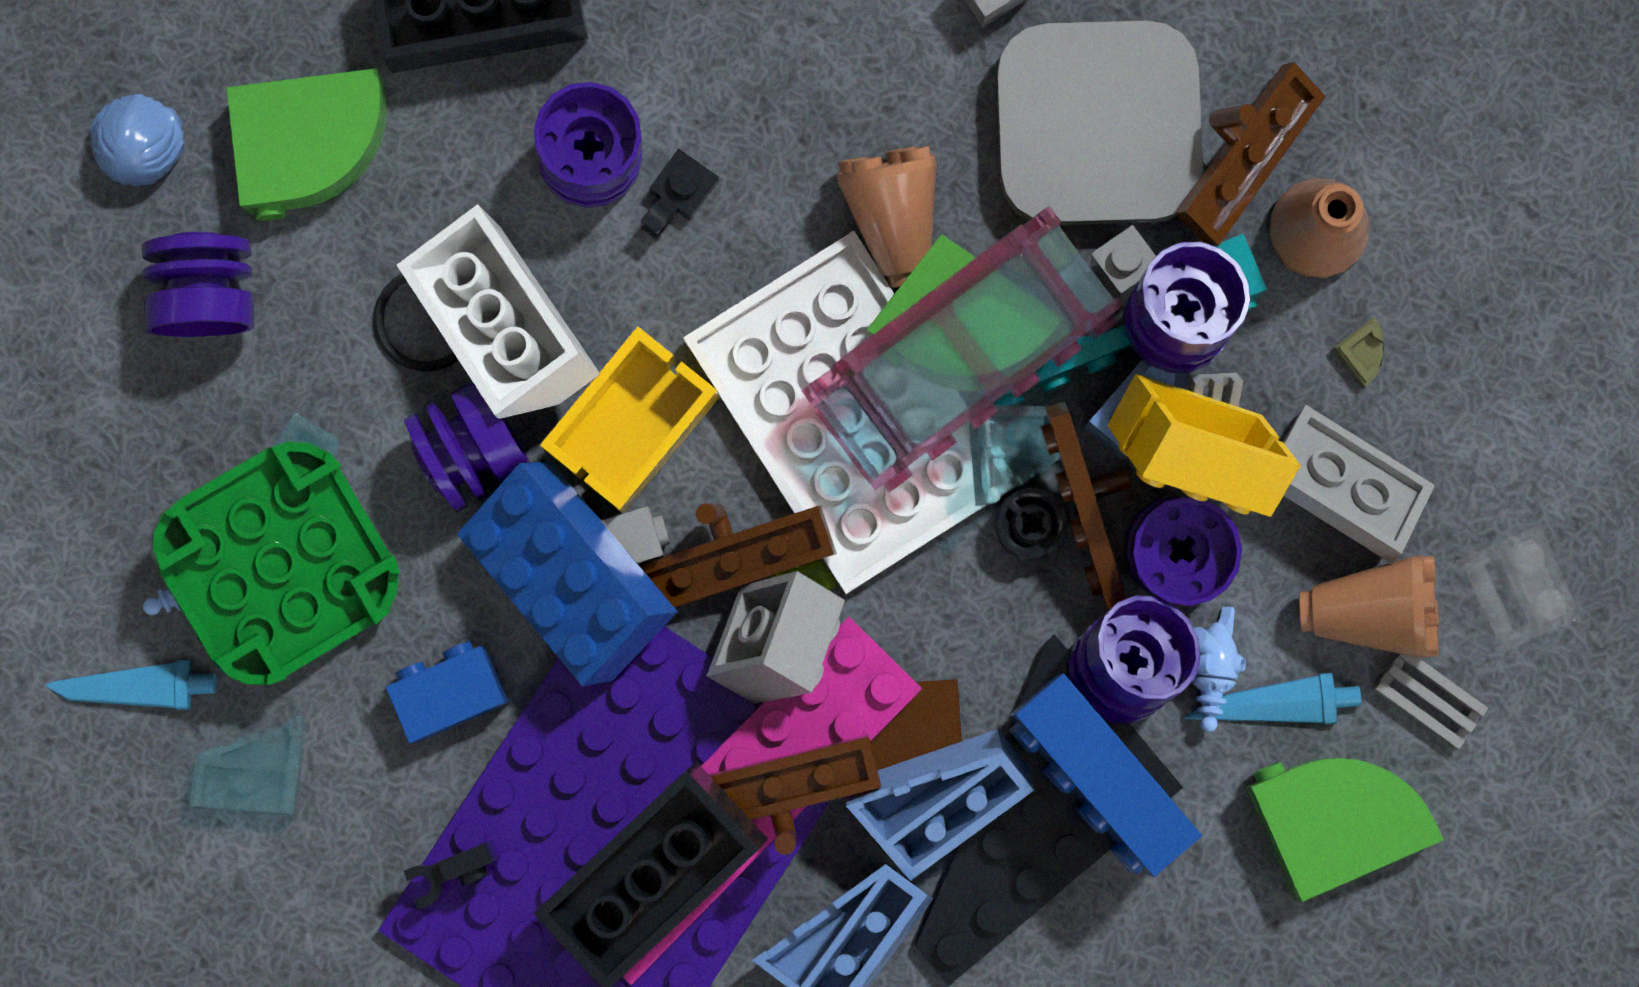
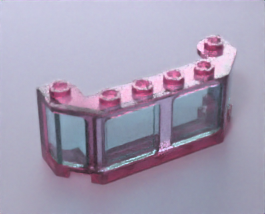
(961, 351)

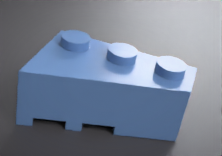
(941, 799)
(851, 937)

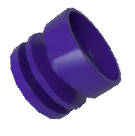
(583, 116)
(197, 280)
(1197, 285)
(464, 446)
(1212, 548)
(1135, 659)

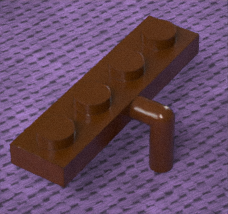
(1253, 147)
(1077, 486)
(740, 556)
(799, 781)

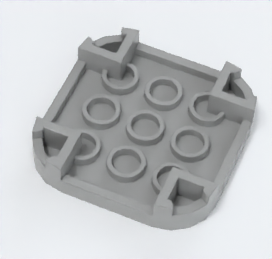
(1099, 121)

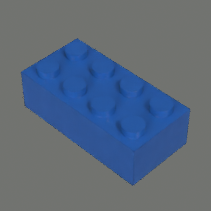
(566, 573)
(1104, 776)

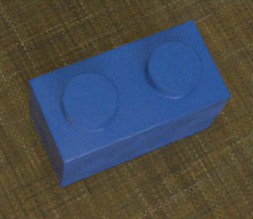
(446, 693)

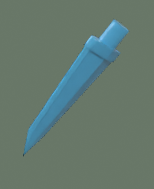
(152, 686)
(1292, 701)

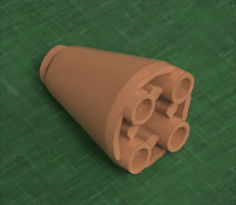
(892, 206)
(1309, 237)
(1378, 608)

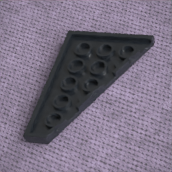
(1022, 854)

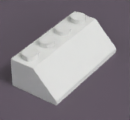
(497, 317)

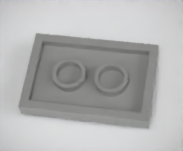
(1354, 485)

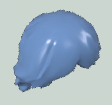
(136, 140)

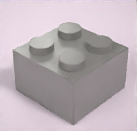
(776, 638)

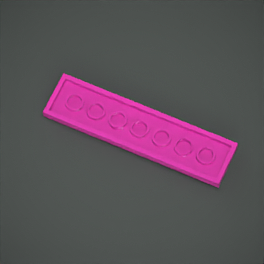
(853, 699)

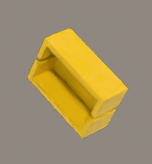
(630, 420)
(1202, 446)

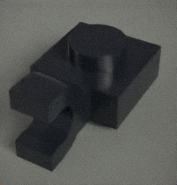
(680, 189)
(467, 866)

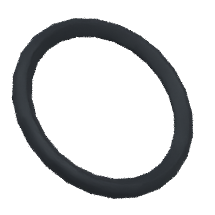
(385, 343)

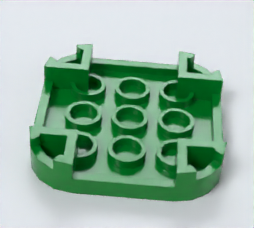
(274, 563)

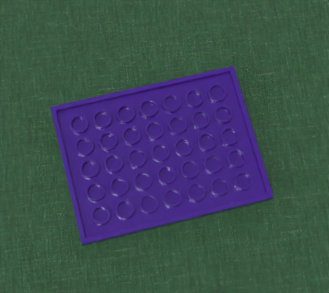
(556, 796)

